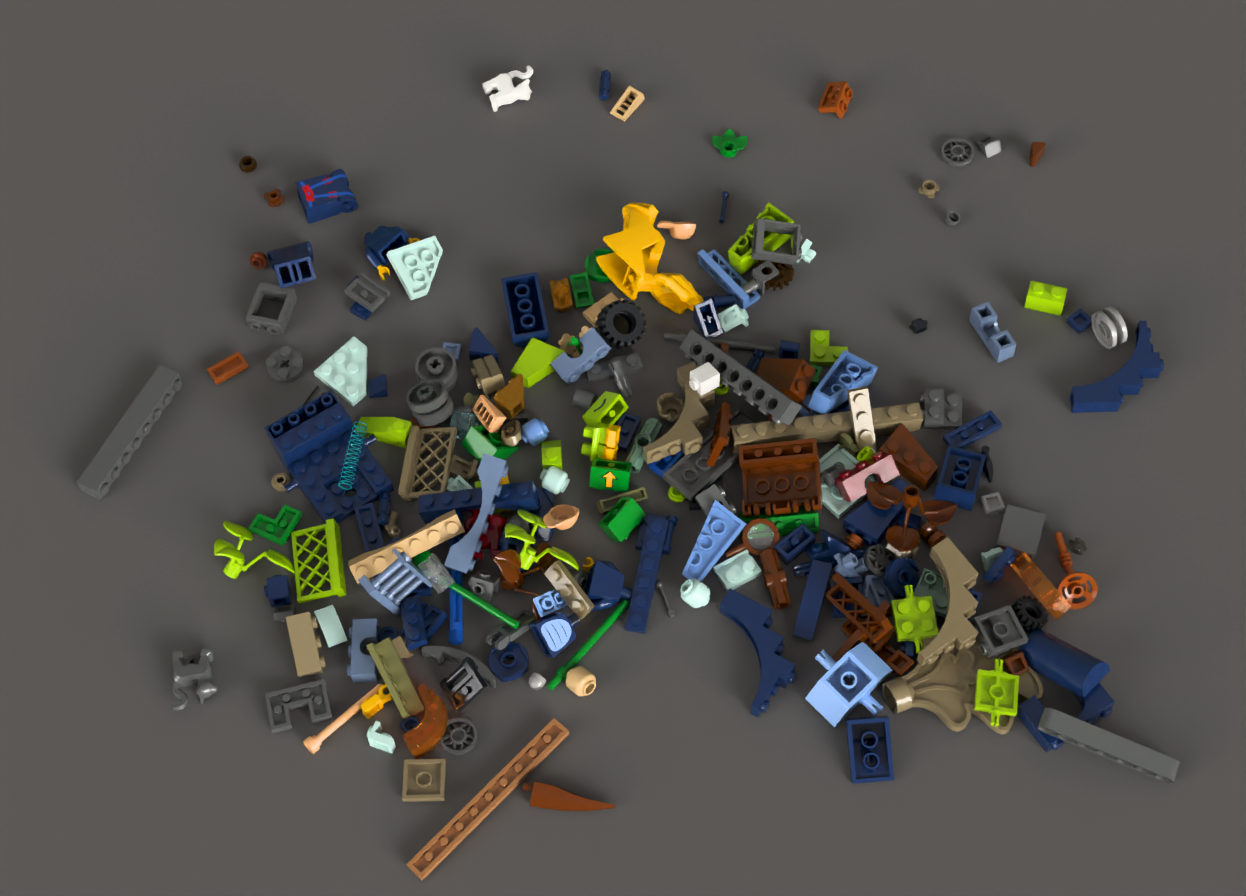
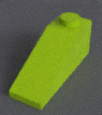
(386, 429)

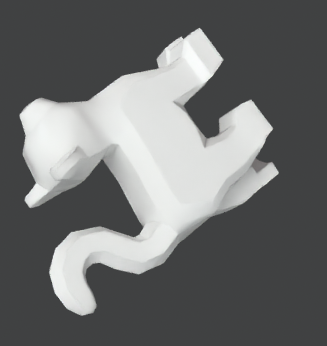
(506, 91)

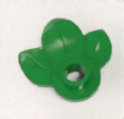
(729, 143)

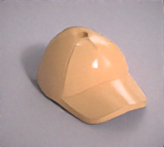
(678, 230)
(561, 517)

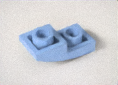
(549, 602)

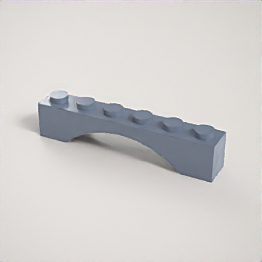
(462, 553)

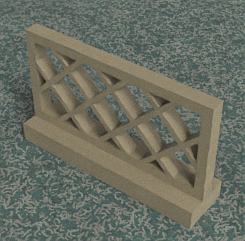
(413, 465)

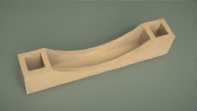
(431, 535)

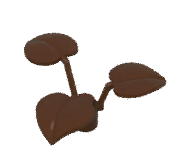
(906, 538)
(512, 578)

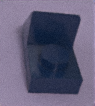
(831, 546)

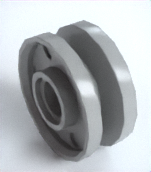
(1109, 327)

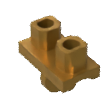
(561, 295)

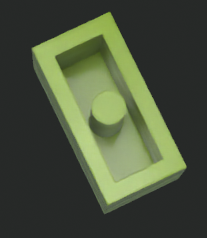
(1045, 298)
(606, 409)

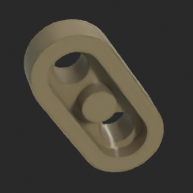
(511, 432)

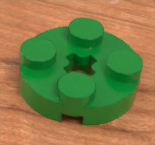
(592, 267)

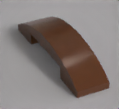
(896, 660)

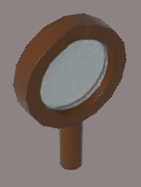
(756, 536)

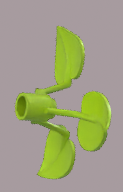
(528, 553)
(237, 561)

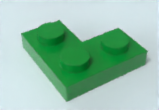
(278, 529)

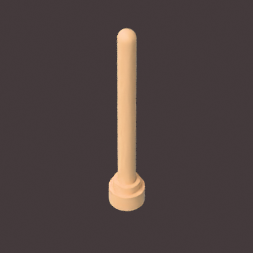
(313, 743)

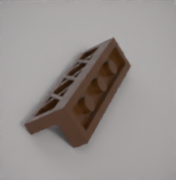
(860, 602)
(858, 636)

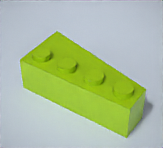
(741, 251)

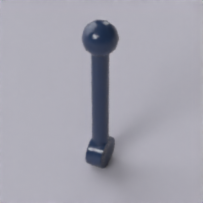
(725, 194)

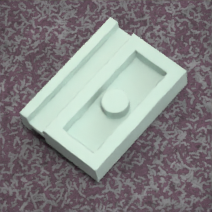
(737, 570)

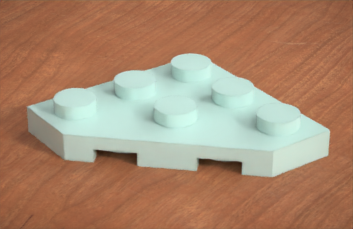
(416, 265)
(346, 371)

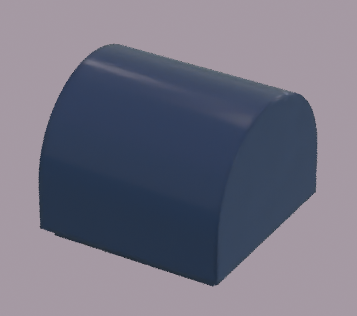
(789, 350)

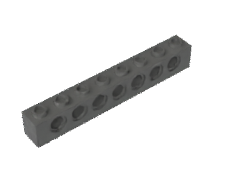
(741, 379)

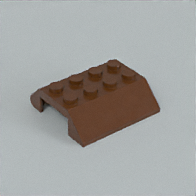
(780, 477)

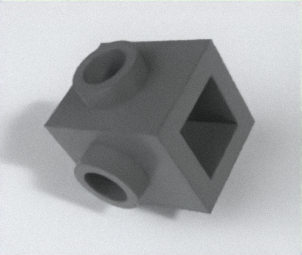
(484, 584)

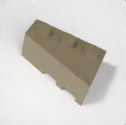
(305, 644)

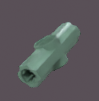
(647, 435)

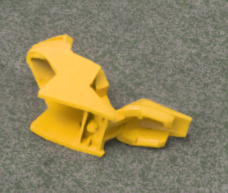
(636, 261)

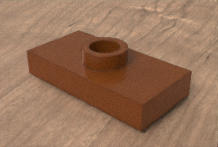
(227, 368)

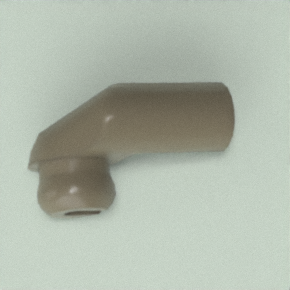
(391, 528)

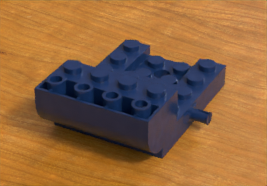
(313, 450)

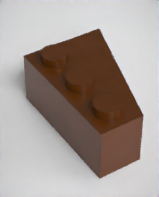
(910, 458)

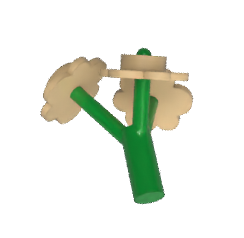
(570, 343)

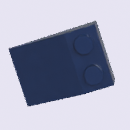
(960, 477)
(869, 749)

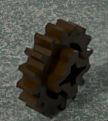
(785, 275)

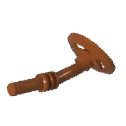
(1073, 583)

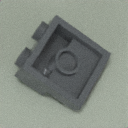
(941, 409)
(999, 632)

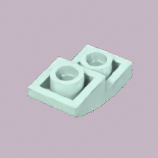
(330, 626)

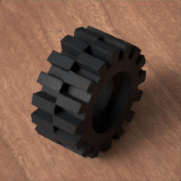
(1030, 613)

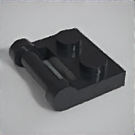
(467, 688)

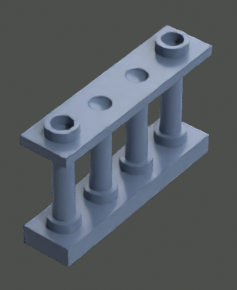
(387, 597)

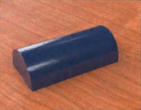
(525, 309)
(1063, 662)

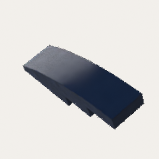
(812, 600)

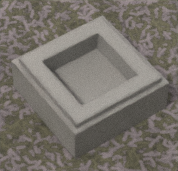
(992, 503)

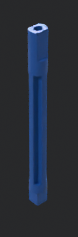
(455, 600)

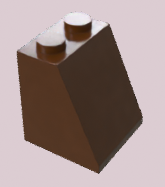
(787, 375)

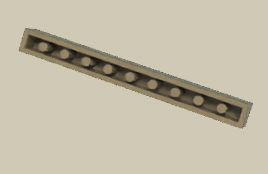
(825, 426)

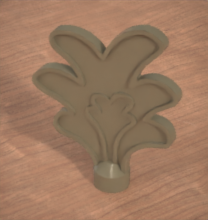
(950, 686)

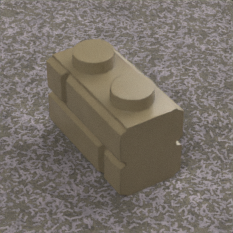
(487, 374)

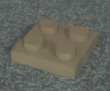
(424, 780)

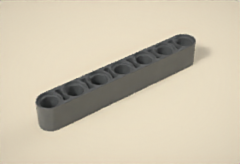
(1108, 745)

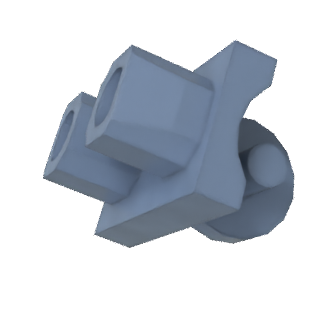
(849, 566)

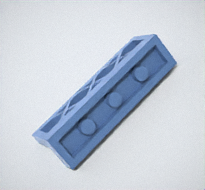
(726, 281)

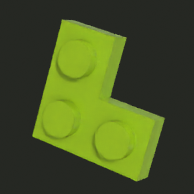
(820, 351)

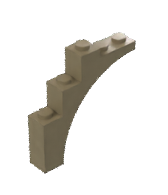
(685, 433)
(961, 605)

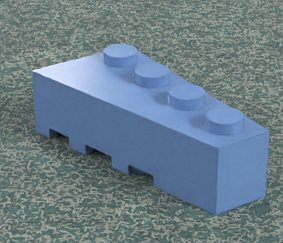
(845, 374)

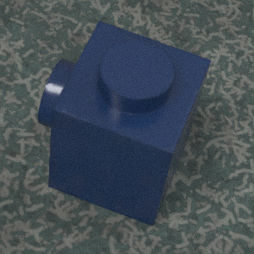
(278, 590)

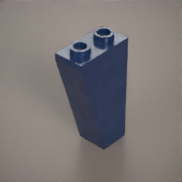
(872, 522)

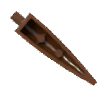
(557, 798)

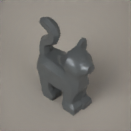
(190, 673)

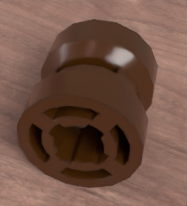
(931, 534)

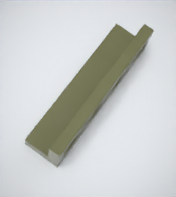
(396, 678)

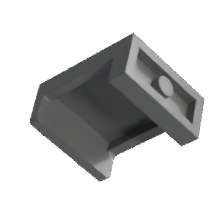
(1021, 530)

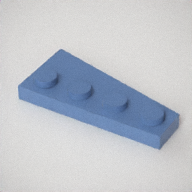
(715, 538)

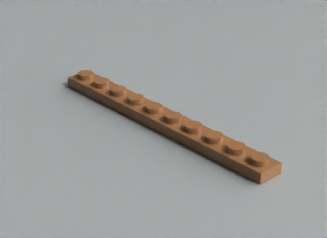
(487, 799)

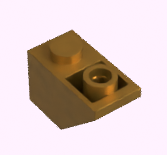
(511, 398)

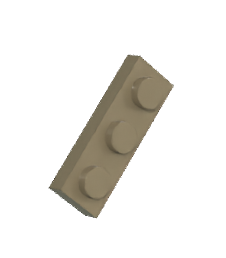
(569, 589)

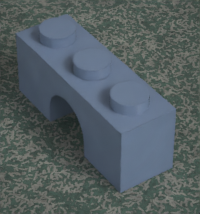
(985, 323)
(594, 349)
(362, 666)

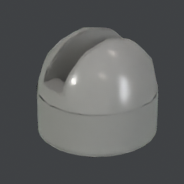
(536, 681)

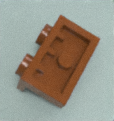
(836, 98)

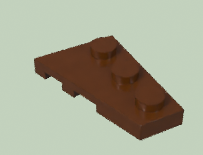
(720, 433)

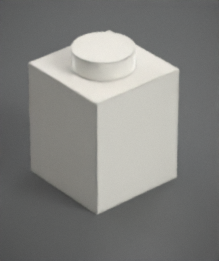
(704, 379)

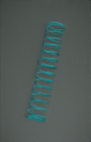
(355, 426)

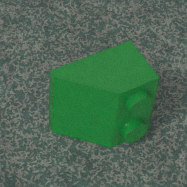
(481, 441)

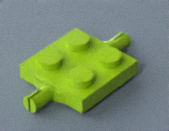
(914, 618)
(996, 692)

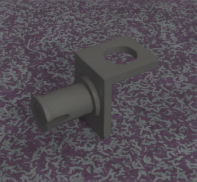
(758, 278)

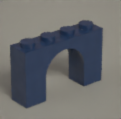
(1093, 706)

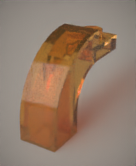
(1040, 586)
(432, 727)

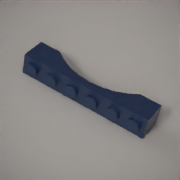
(512, 496)

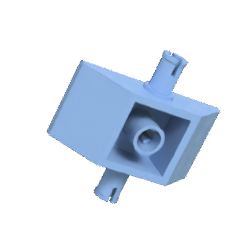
(837, 700)

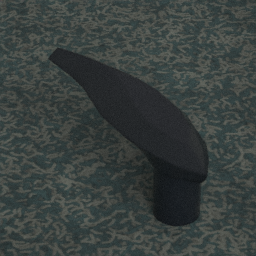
(988, 466)

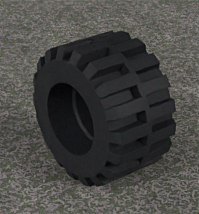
(633, 317)

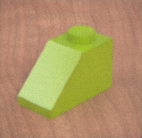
(551, 454)

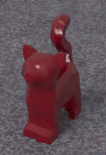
(493, 533)

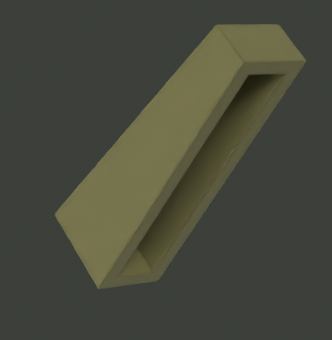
(607, 504)

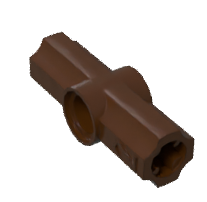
(775, 579)

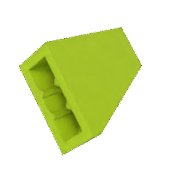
(535, 362)

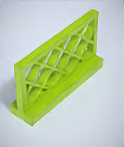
(334, 557)

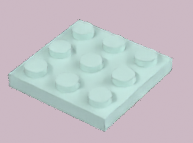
(831, 496)

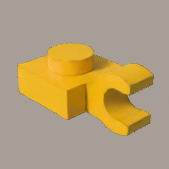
(375, 703)

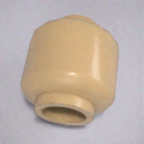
(580, 681)

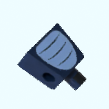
(555, 632)

